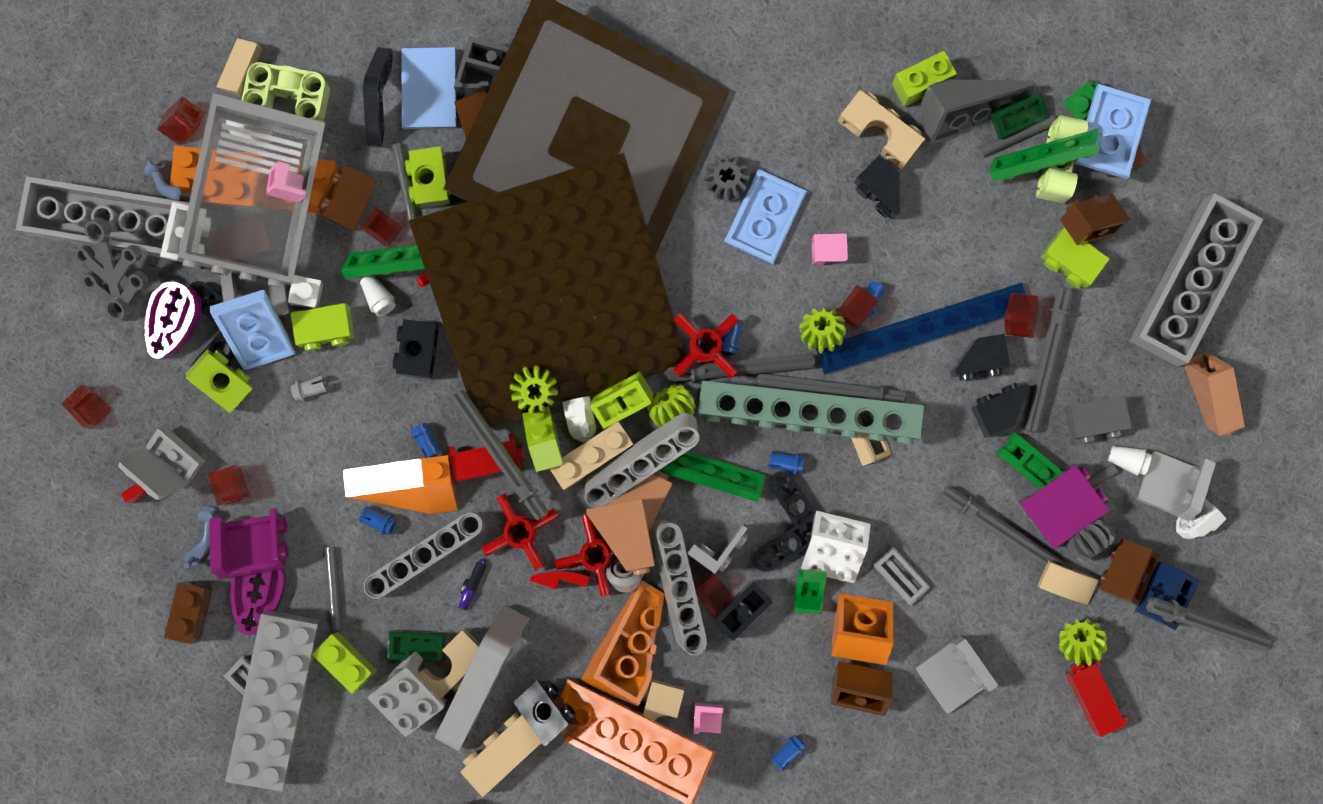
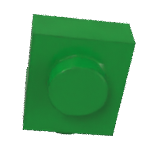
(1081, 99)
(809, 591)

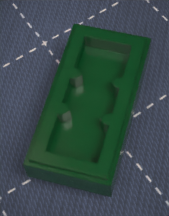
(1019, 115)
(427, 645)

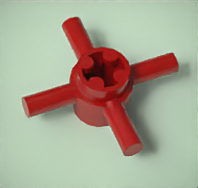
(716, 348)
(508, 537)
(590, 564)

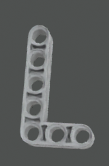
(481, 677)

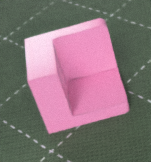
(285, 184)
(829, 248)
(707, 718)

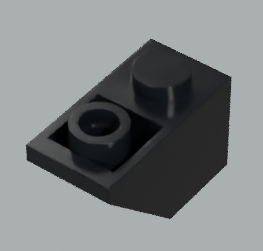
(880, 182)
(983, 355)
(1001, 411)

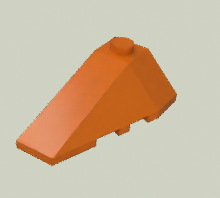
(413, 485)
(626, 653)

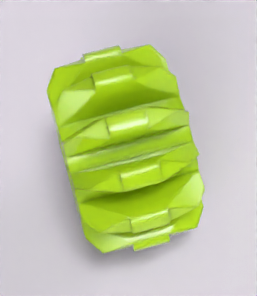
(819, 338)
(536, 399)
(670, 403)
(1083, 642)

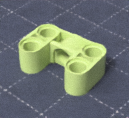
(286, 82)
(1060, 183)

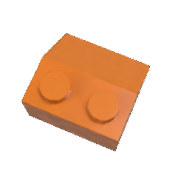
(863, 629)

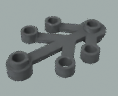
(118, 303)

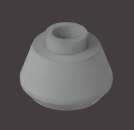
(621, 579)

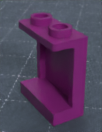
(1065, 505)
(248, 545)

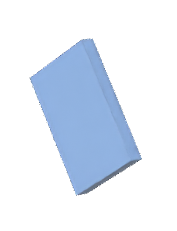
(428, 88)
(1121, 124)
(765, 216)
(253, 330)

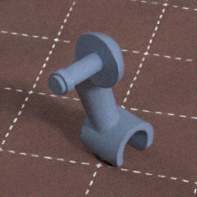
(166, 190)
(198, 552)

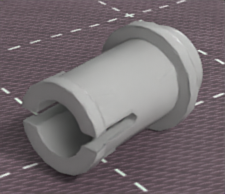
(308, 388)

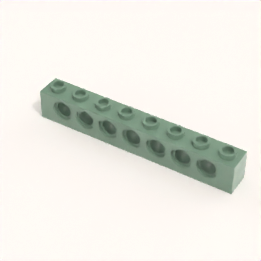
(909, 414)

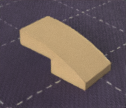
(1067, 583)

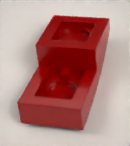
(552, 578)

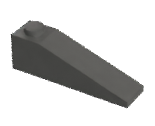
(963, 102)

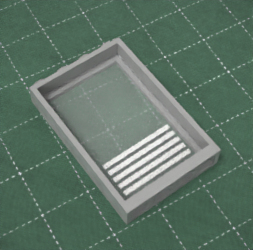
(229, 215)

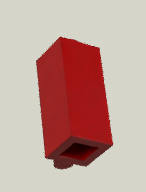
(479, 462)
(1095, 698)

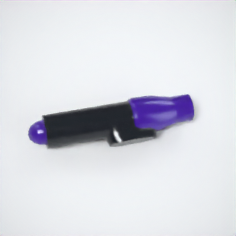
(470, 585)

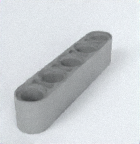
(645, 449)
(411, 557)
(687, 597)

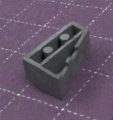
(479, 66)

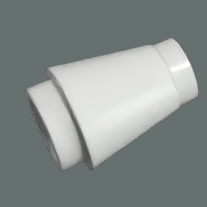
(377, 296)
(1130, 459)

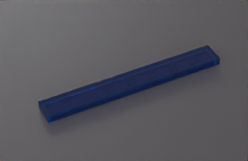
(918, 329)

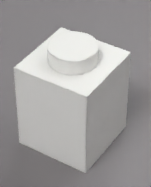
(305, 292)

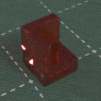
(181, 121)
(381, 228)
(857, 306)
(1021, 315)
(86, 406)
(229, 485)
(713, 594)

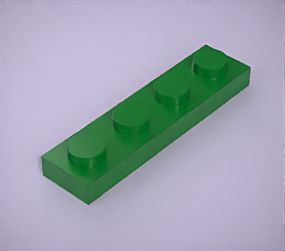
(1046, 155)
(382, 261)
(716, 475)

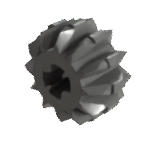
(723, 168)
(1091, 540)

